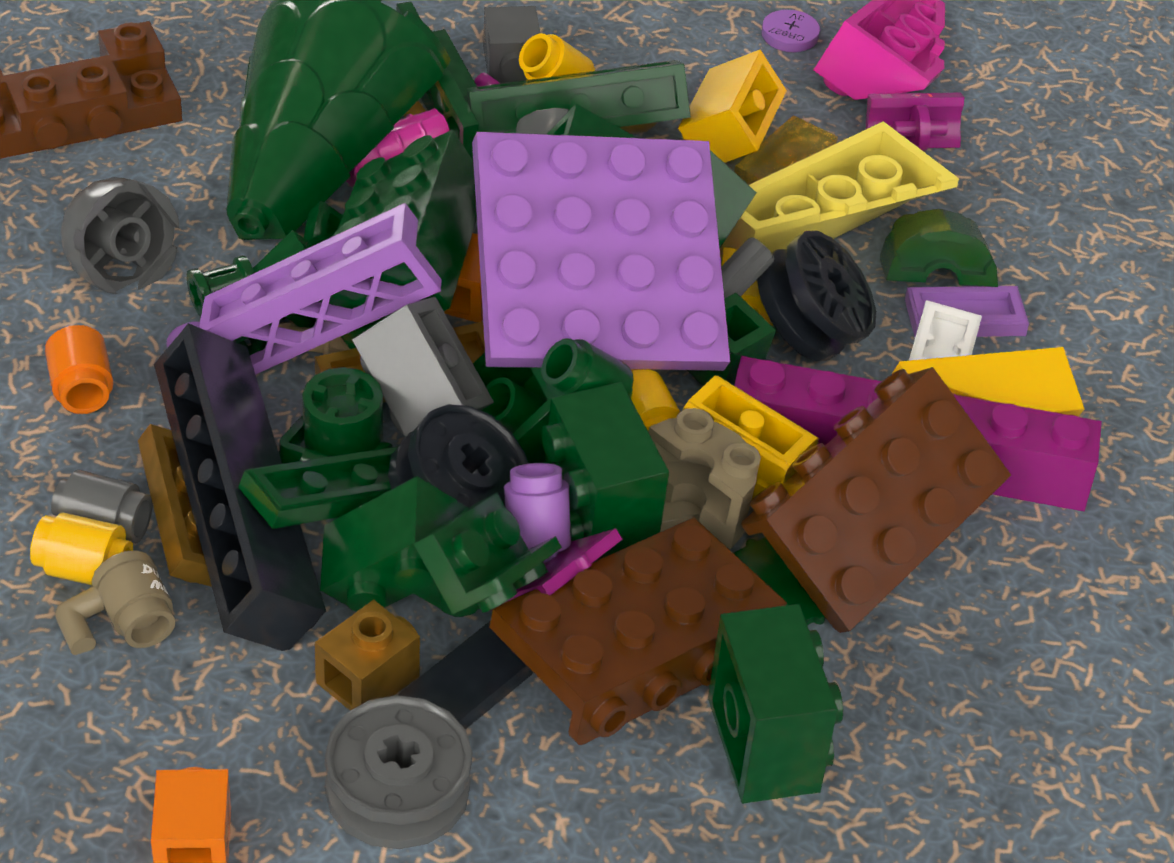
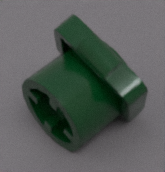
(338, 417)

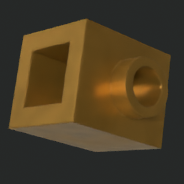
(367, 656)

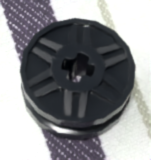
(817, 296)
(459, 454)

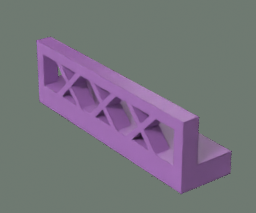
(315, 275)

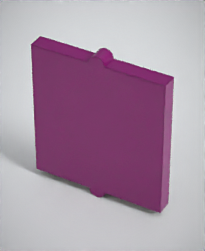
(571, 562)

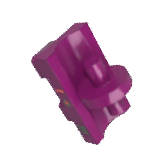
(922, 118)

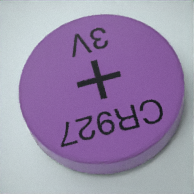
(790, 30)

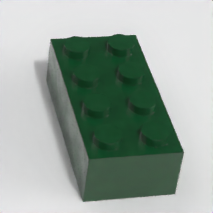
(439, 189)

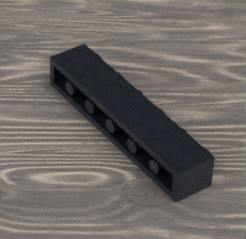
(220, 430)

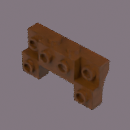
(90, 97)

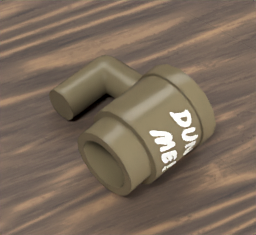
(131, 596)

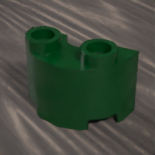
(936, 241)

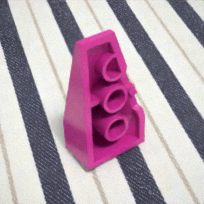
(886, 49)

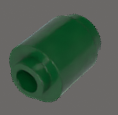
(581, 366)

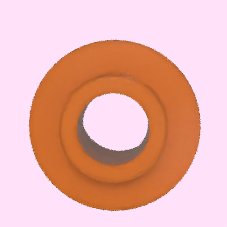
(79, 368)

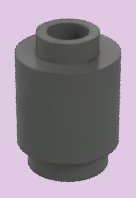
(104, 500)

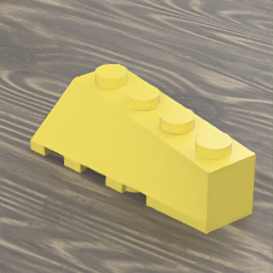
(839, 189)

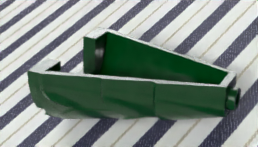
(318, 100)

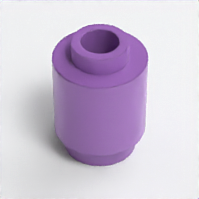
(540, 504)

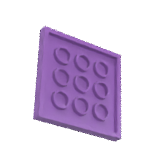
(599, 248)

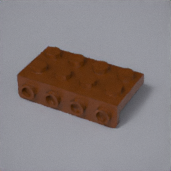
(878, 495)
(632, 626)

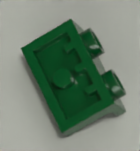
(482, 556)

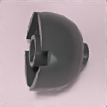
(120, 222)

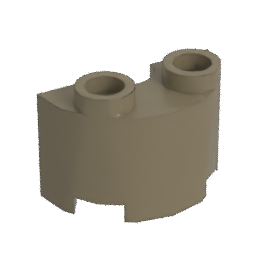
(709, 469)

